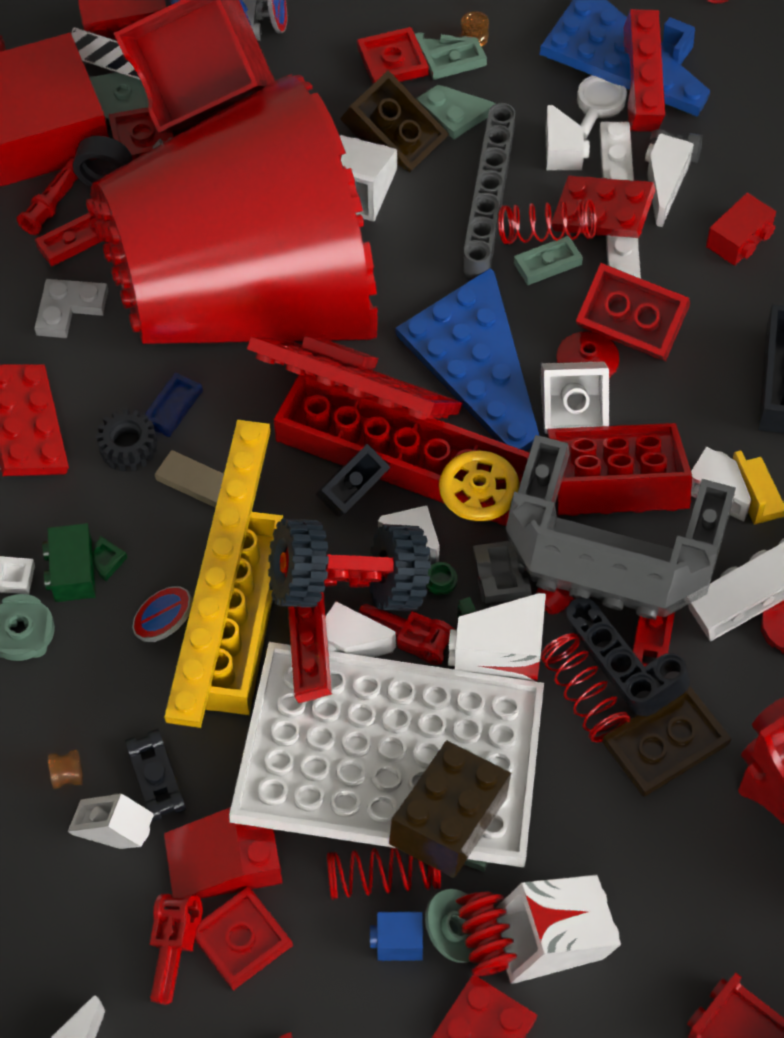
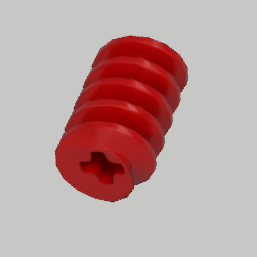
(485, 933)

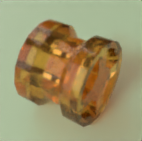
(475, 25)
(65, 769)

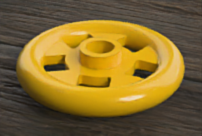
(472, 508)

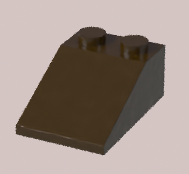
(394, 118)

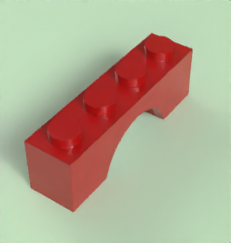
(643, 45)

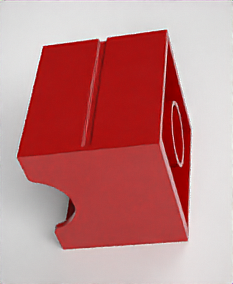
(194, 60)

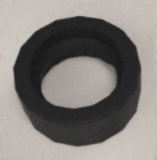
(99, 148)

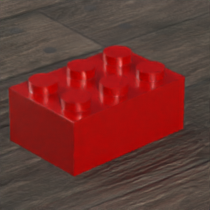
(633, 312)

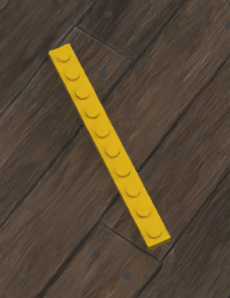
(217, 575)

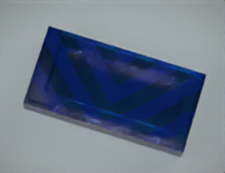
(173, 403)

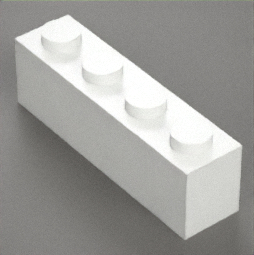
(741, 593)

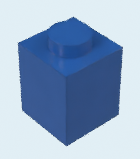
(398, 936)

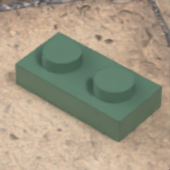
(548, 260)

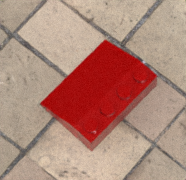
(623, 469)

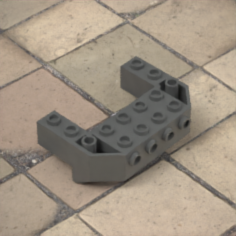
(606, 563)

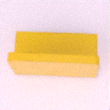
(765, 498)

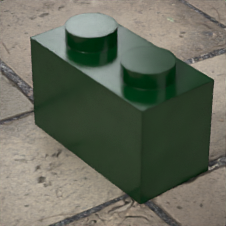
(70, 563)

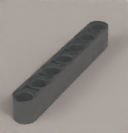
(489, 190)

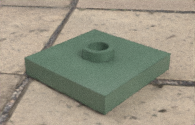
(119, 93)

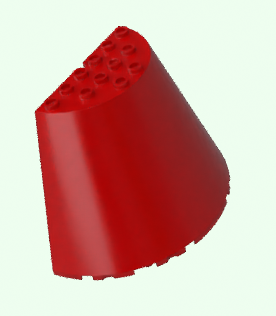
(241, 228)

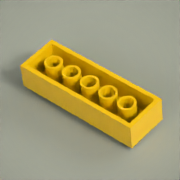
(246, 622)

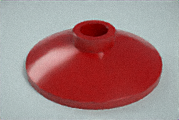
(603, 350)

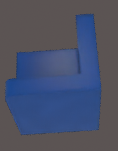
(678, 39)

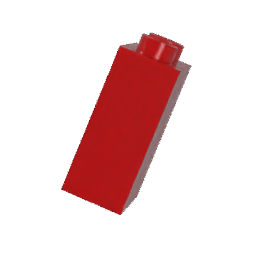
(44, 108)

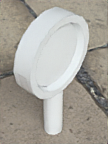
(599, 100)

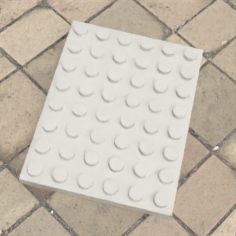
(355, 755)

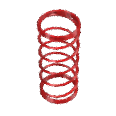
(514, 225)
(600, 726)
(436, 876)

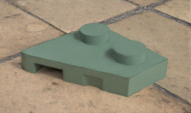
(451, 54)
(455, 109)

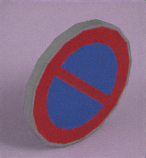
(278, 14)
(162, 614)

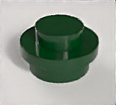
(442, 578)

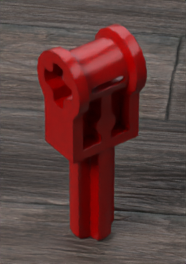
(415, 635)
(172, 932)

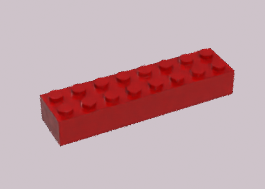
(339, 424)

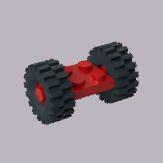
(303, 569)

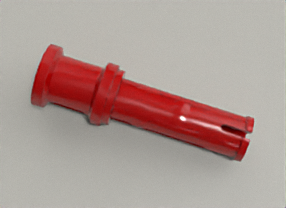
(44, 204)

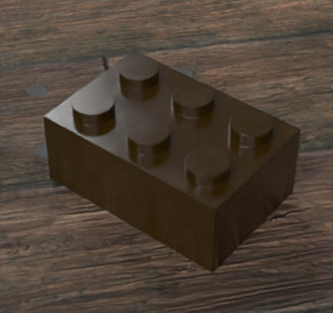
(449, 808)

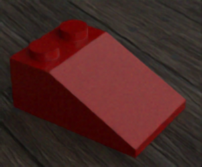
(220, 857)

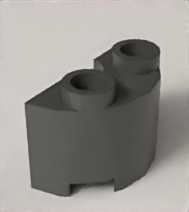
(500, 573)

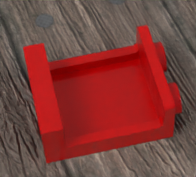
(735, 1015)

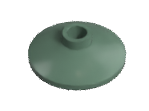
(446, 926)

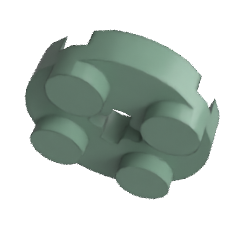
(39, 625)

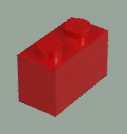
(741, 229)

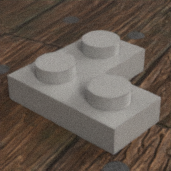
(63, 299)

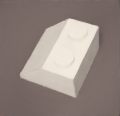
(575, 395)

